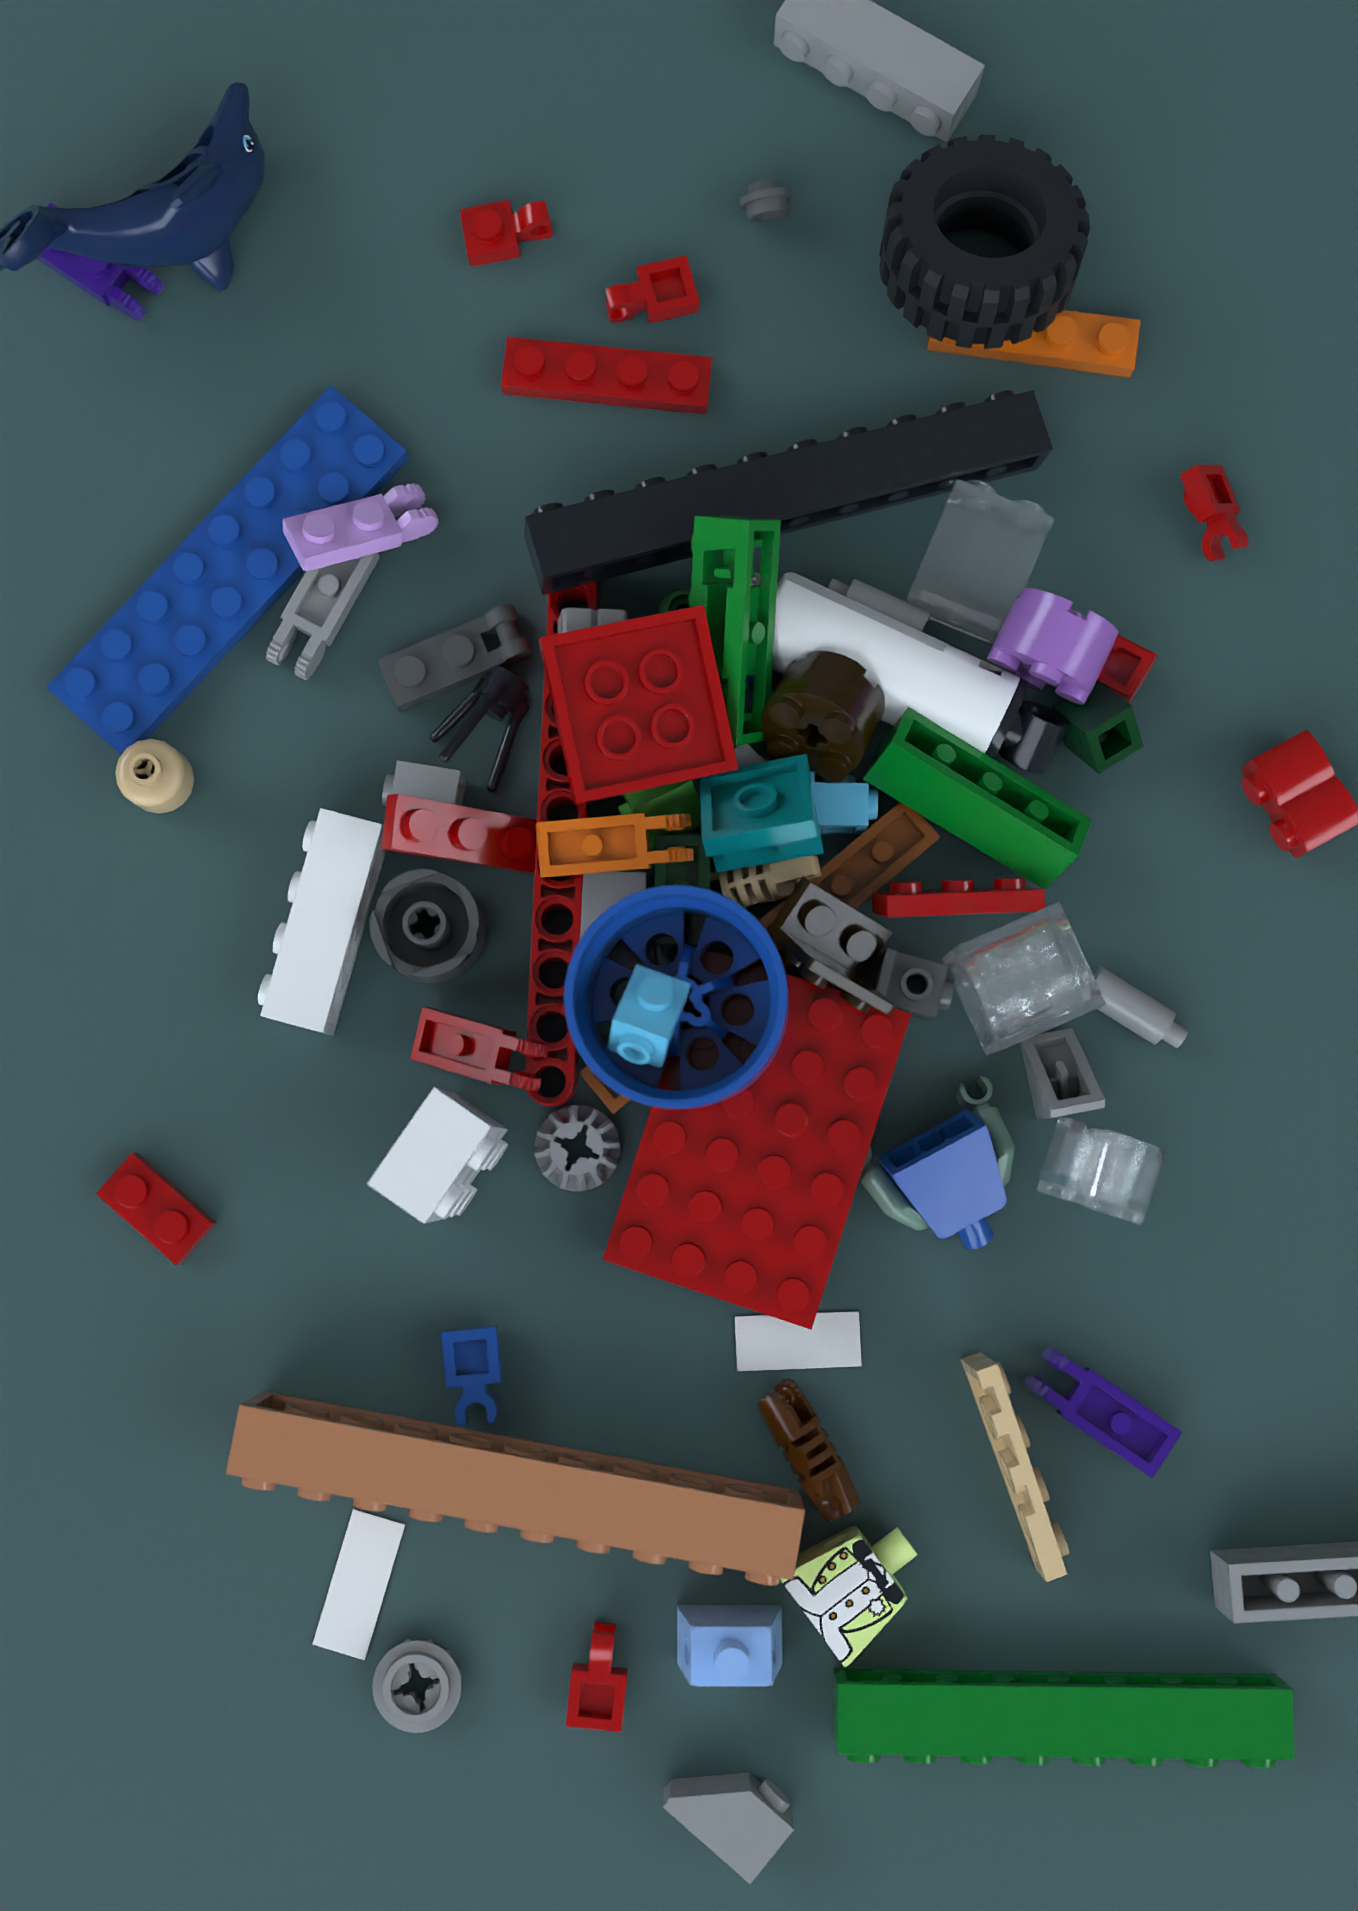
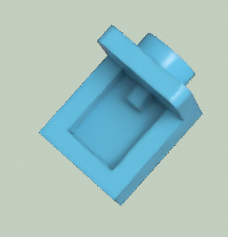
(647, 1016)

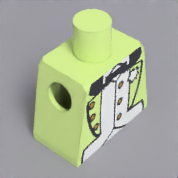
(851, 1587)

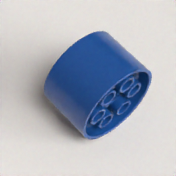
(641, 921)

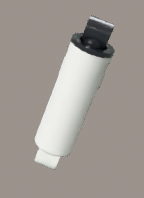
(917, 672)

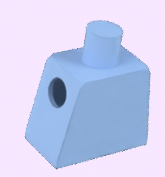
(729, 1644)

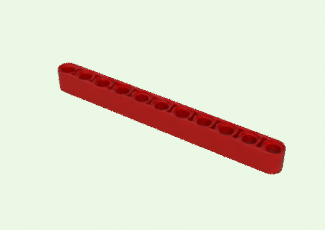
(551, 894)

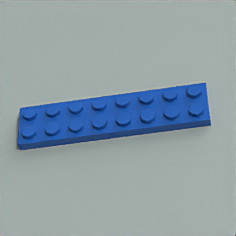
(223, 574)

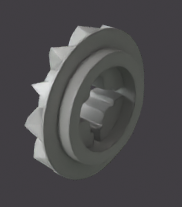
(601, 1138)
(403, 1707)

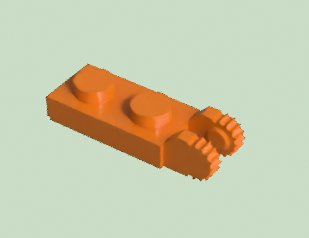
(606, 844)

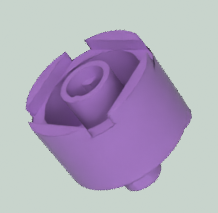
(1053, 644)

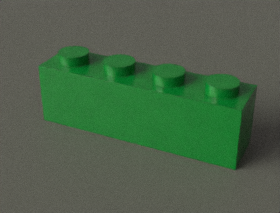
(977, 799)

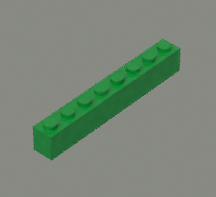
(1062, 1716)

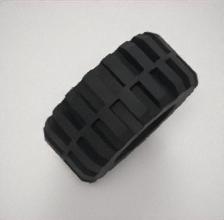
(991, 189)

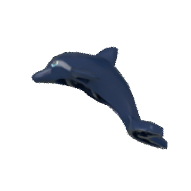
(164, 223)

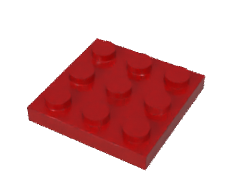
(638, 704)

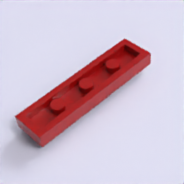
(606, 375)

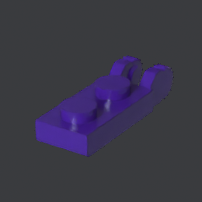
(103, 279)
(1108, 1415)

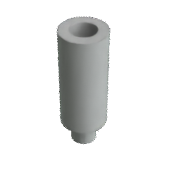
(882, 602)
(1138, 1010)

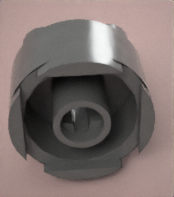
(401, 915)

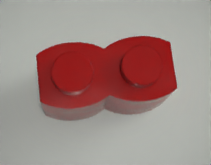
(1299, 794)

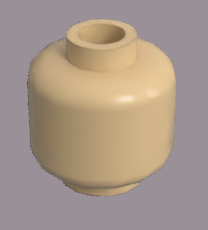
(154, 776)

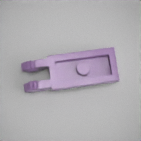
(359, 527)

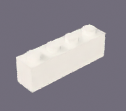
(324, 922)

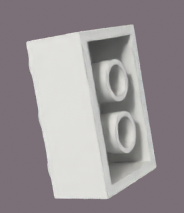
(440, 1157)

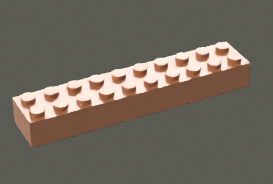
(518, 1485)

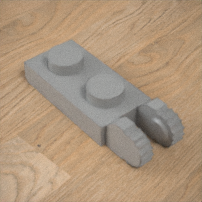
(319, 611)

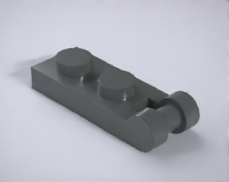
(453, 658)

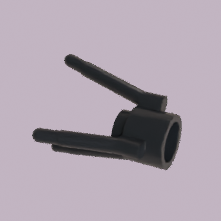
(496, 697)

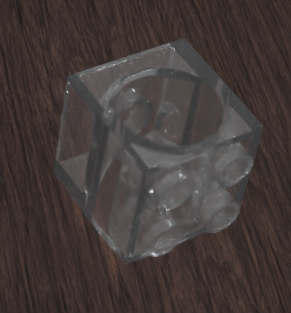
(1023, 979)

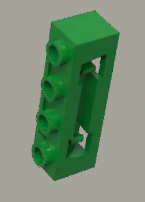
(737, 613)

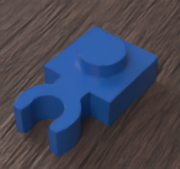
(472, 1362)

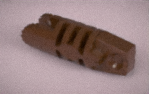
(808, 1449)

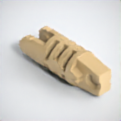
(765, 882)

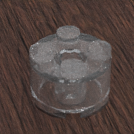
(1101, 1170)

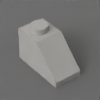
(733, 1817)

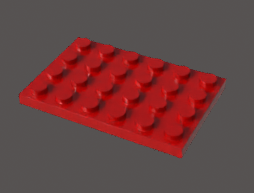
(761, 1185)

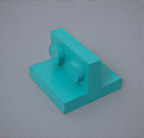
(760, 814)

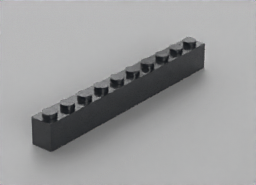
(800, 487)

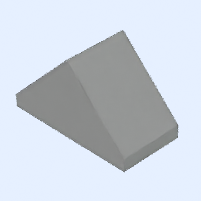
(1059, 1075)

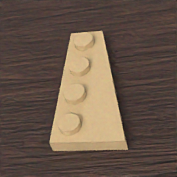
(1023, 1482)

